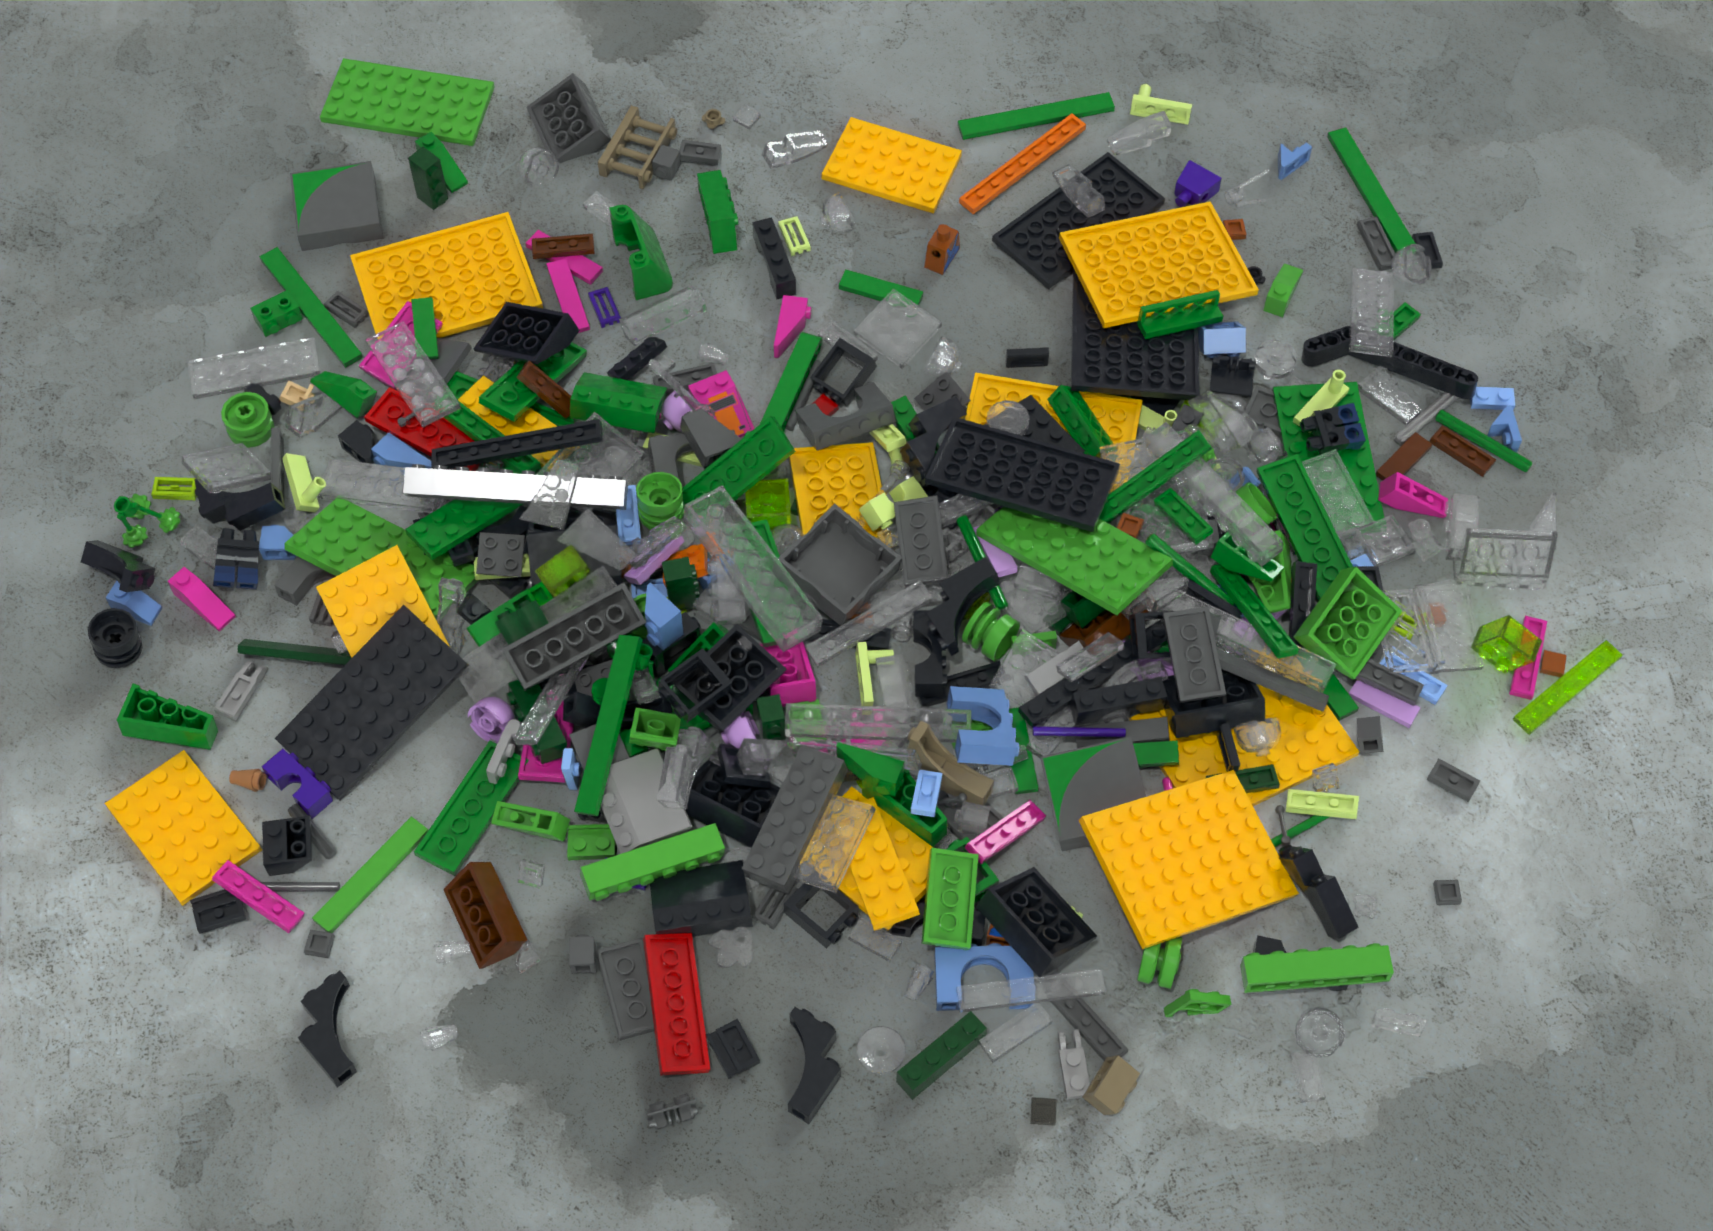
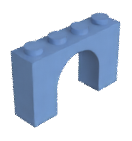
(992, 708)
(953, 963)

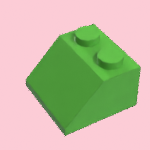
(654, 729)

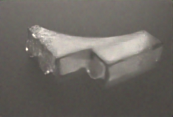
(450, 598)
(681, 767)

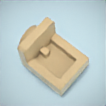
(295, 393)

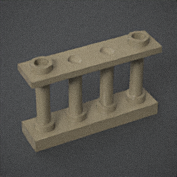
(625, 134)

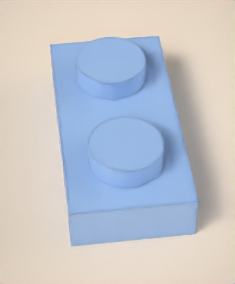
(1492, 398)
(926, 793)

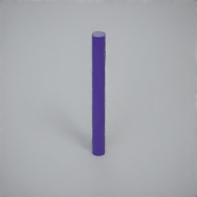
(1079, 731)

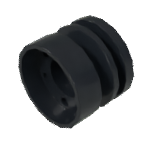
(115, 638)

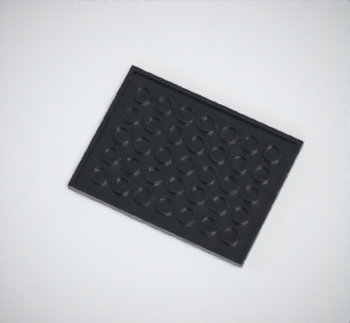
(1125, 362)

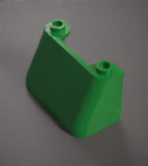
(648, 264)

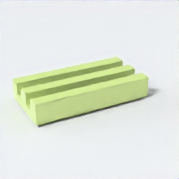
(798, 248)

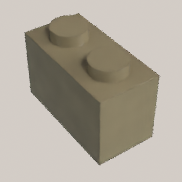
(1111, 1085)

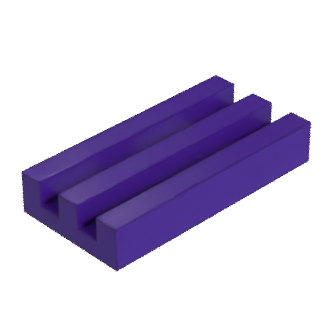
(609, 319)

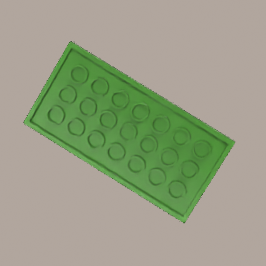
(407, 101)
(350, 535)
(1098, 564)

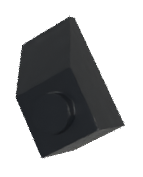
(358, 441)

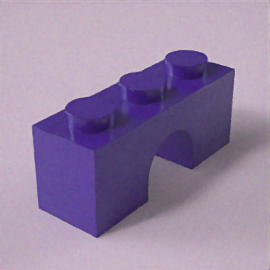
(285, 769)

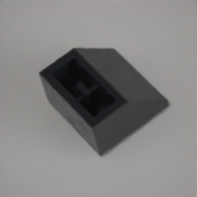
(286, 845)

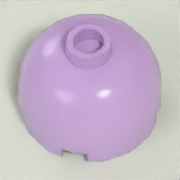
(673, 410)
(490, 717)
(741, 728)

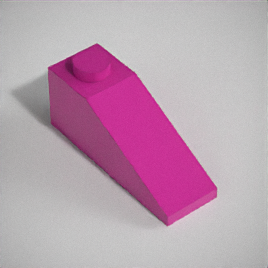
(791, 322)
(1411, 496)
(200, 599)

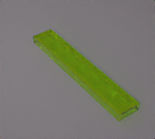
(1567, 687)

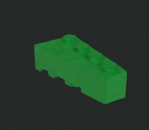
(718, 210)
(164, 720)
(899, 807)

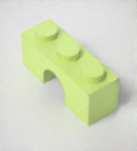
(880, 510)

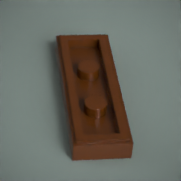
(563, 246)
(545, 388)
(1462, 450)
(1405, 457)

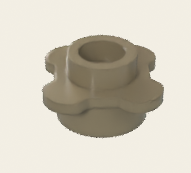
(713, 118)

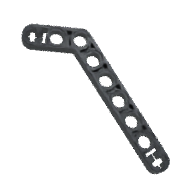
(1404, 361)

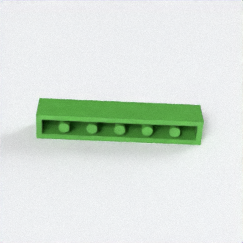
(652, 861)
(1316, 968)

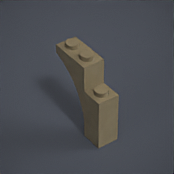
(956, 776)

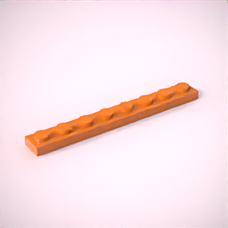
(1022, 163)

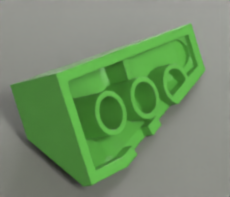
(1277, 594)

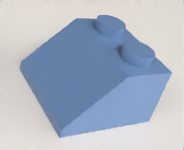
(1222, 339)
(662, 619)

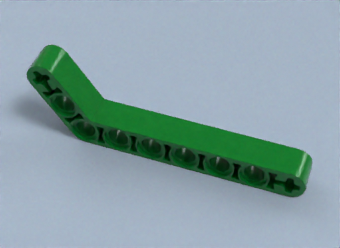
(793, 379)

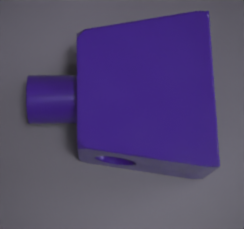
(1196, 185)

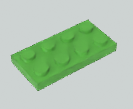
(950, 899)

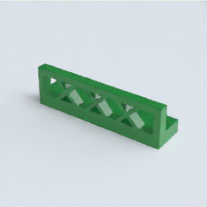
(1179, 317)
(1079, 420)

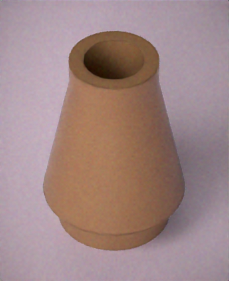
(250, 779)

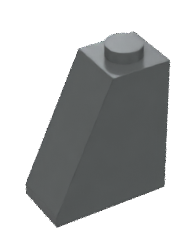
(707, 436)

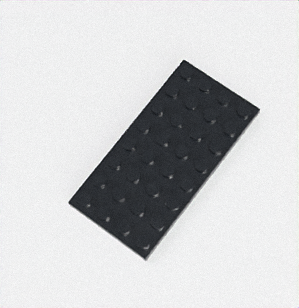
(1035, 234)
(1023, 474)
(372, 702)

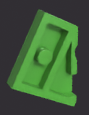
(1198, 1003)

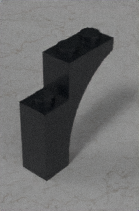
(927, 428)
(240, 508)
(120, 565)
(958, 595)
(584, 711)
(1319, 889)
(322, 1038)
(819, 1073)

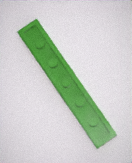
(370, 875)

